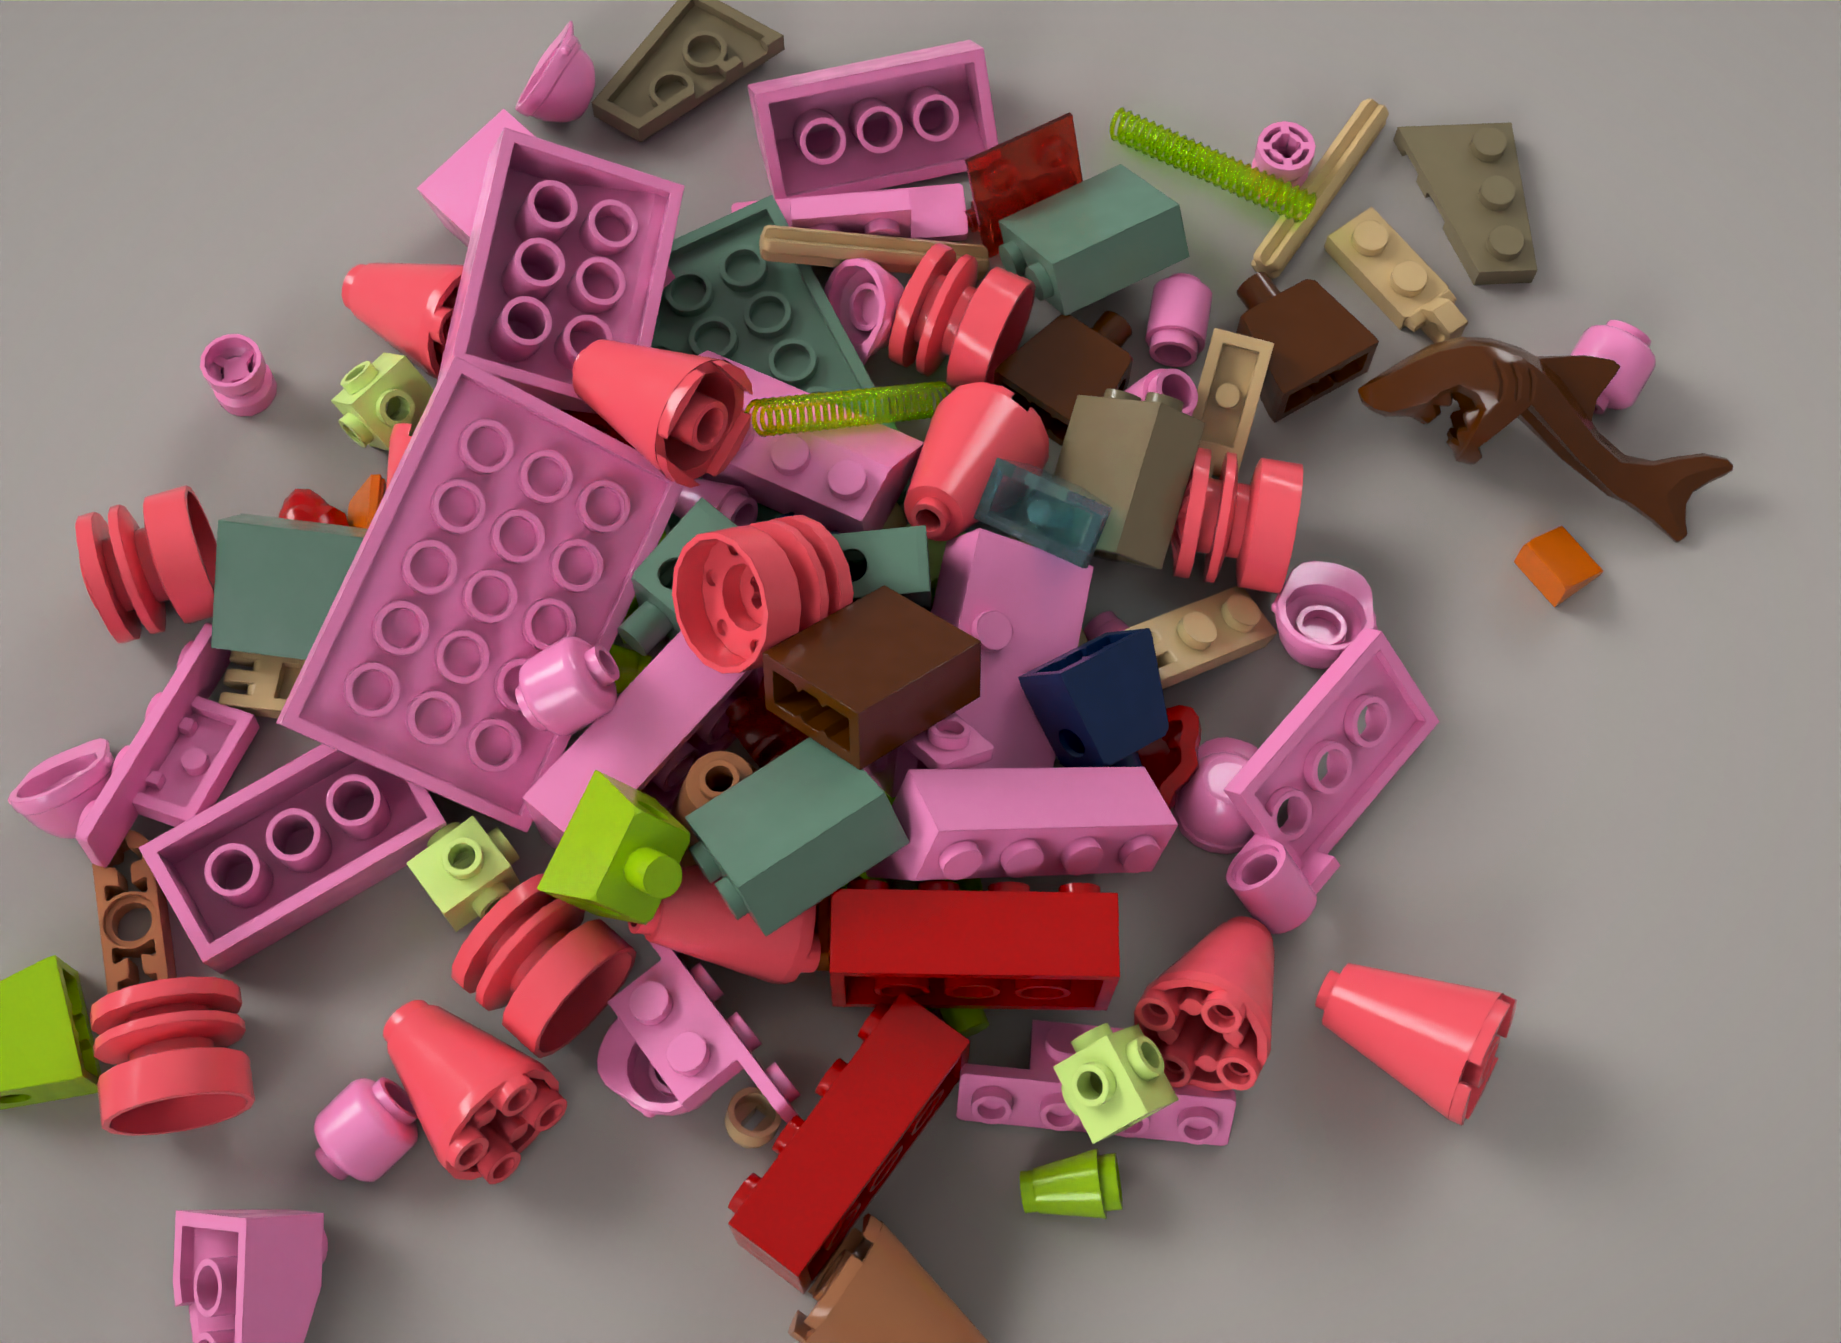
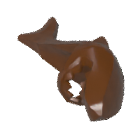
(1555, 401)

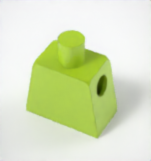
(617, 853)
(45, 1036)

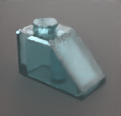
(1043, 511)

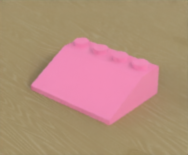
(557, 261)

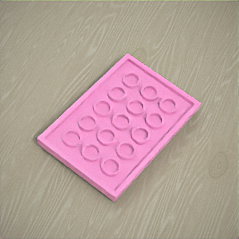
(479, 557)

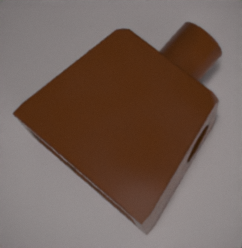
(1313, 340)
(1065, 363)

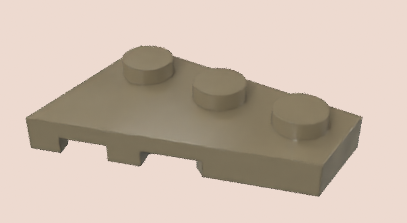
(682, 64)
(1479, 193)

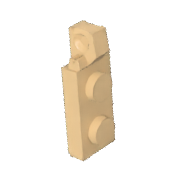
(1395, 277)

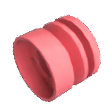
(950, 317)
(1239, 521)
(139, 569)
(757, 587)
(542, 966)
(171, 1056)

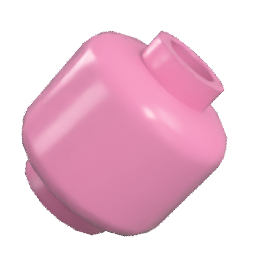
(1627, 348)
(567, 686)
(365, 1130)

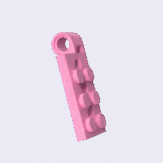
(1288, 865)

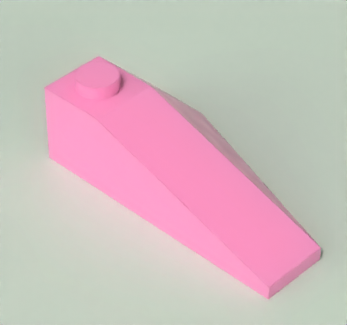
(248, 1273)

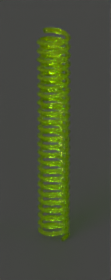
(1228, 170)
(854, 396)

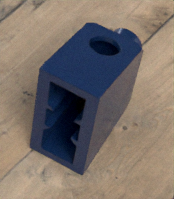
(1100, 700)

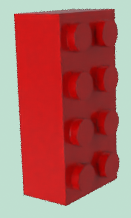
(974, 946)
(849, 1142)

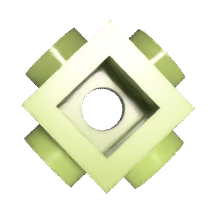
(379, 397)
(466, 870)
(1114, 1080)

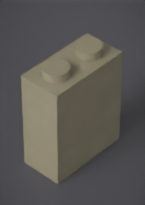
(1137, 463)

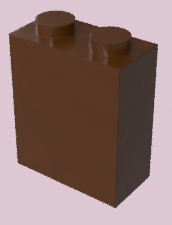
(872, 676)

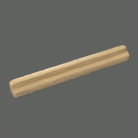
(1326, 182)
(833, 247)

